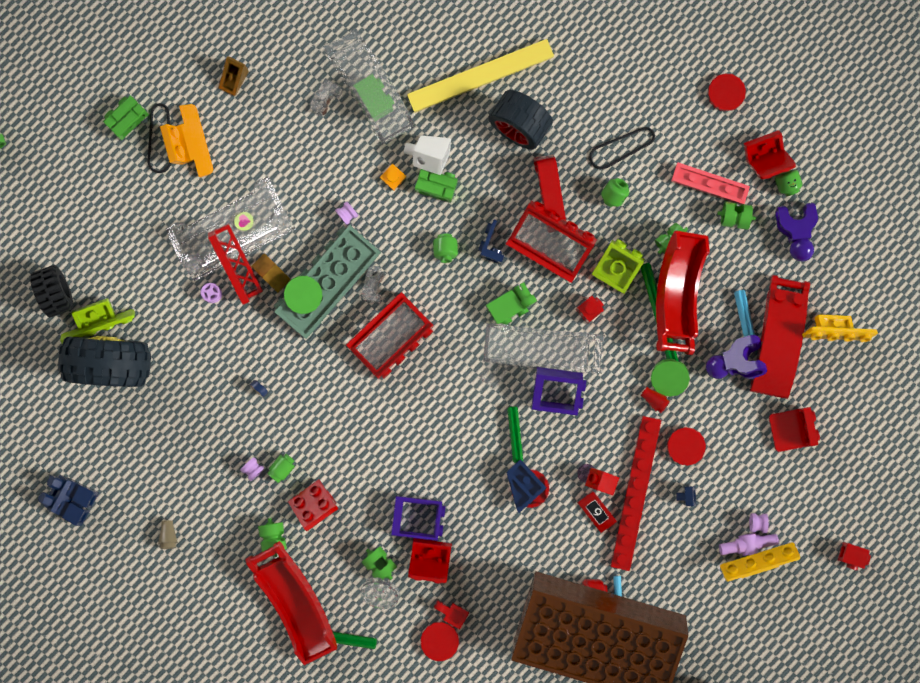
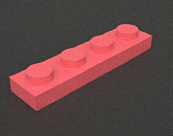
(710, 183)

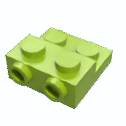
(618, 265)

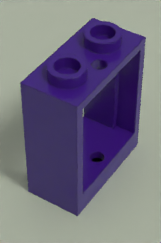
(559, 376)
(438, 529)

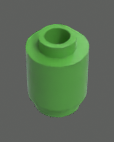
(281, 467)

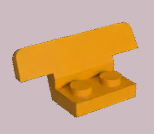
(187, 141)

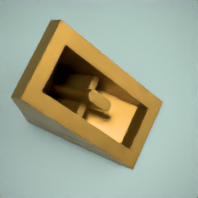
(233, 76)
(271, 273)

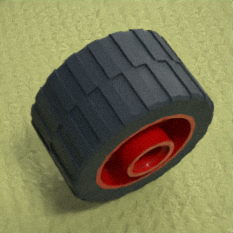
(520, 119)

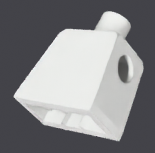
(429, 153)

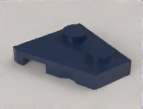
(524, 485)

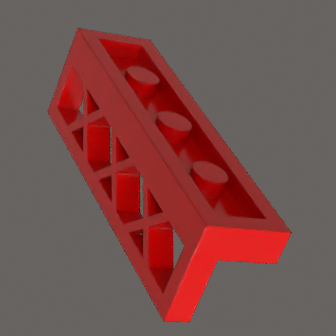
(228, 267)

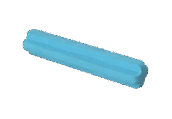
(744, 313)

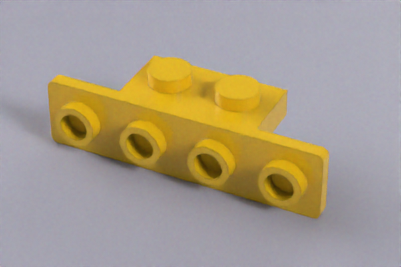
(838, 328)
(760, 562)

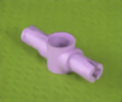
(748, 544)

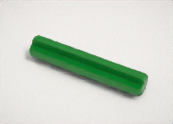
(515, 434)
(355, 640)

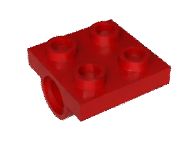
(313, 505)

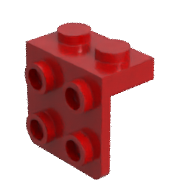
(768, 156)
(794, 429)
(429, 560)

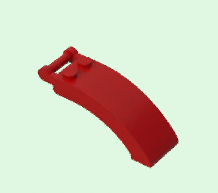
(679, 290)
(781, 337)
(294, 603)

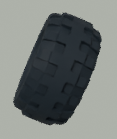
(104, 361)

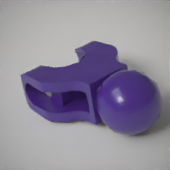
(798, 231)
(736, 360)

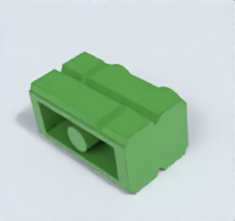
(125, 117)
(436, 185)

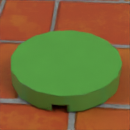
(303, 294)
(670, 377)

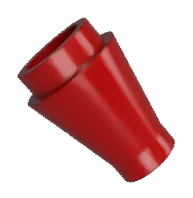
(655, 400)

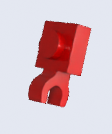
(454, 614)

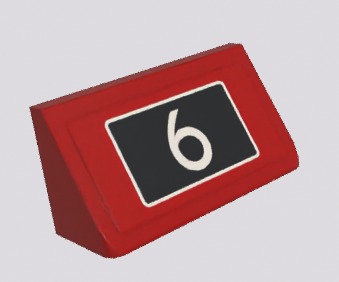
(597, 511)

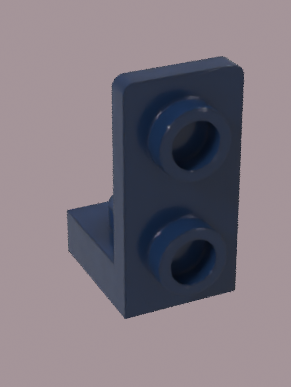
(494, 254)

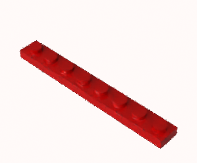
(635, 493)

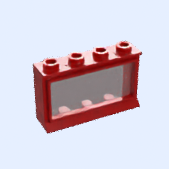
(551, 241)
(390, 336)

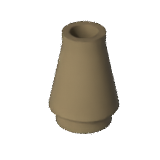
(167, 536)

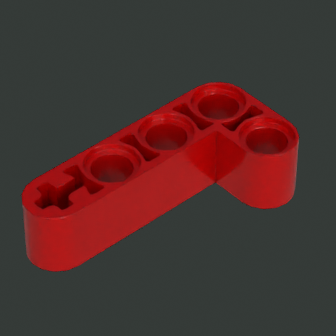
(549, 184)

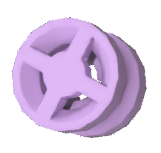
(346, 213)
(207, 291)
(252, 469)
(758, 523)

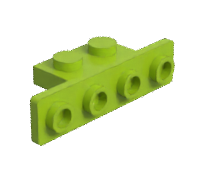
(95, 318)

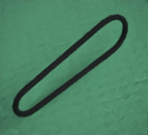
(150, 136)
(619, 138)

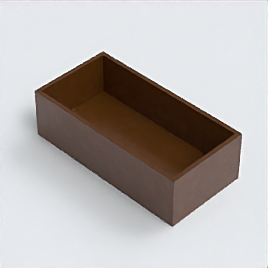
(597, 634)

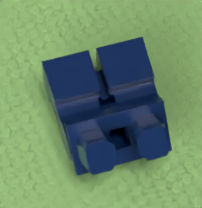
(68, 499)

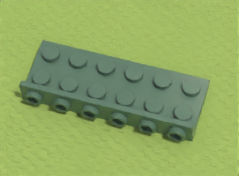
(336, 273)

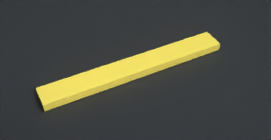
(480, 75)

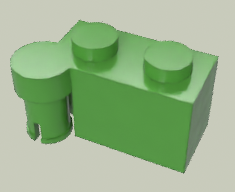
(511, 304)

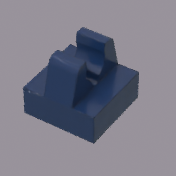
(688, 496)

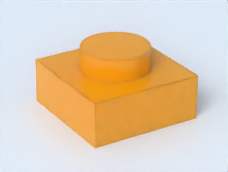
(393, 177)

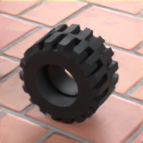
(51, 291)

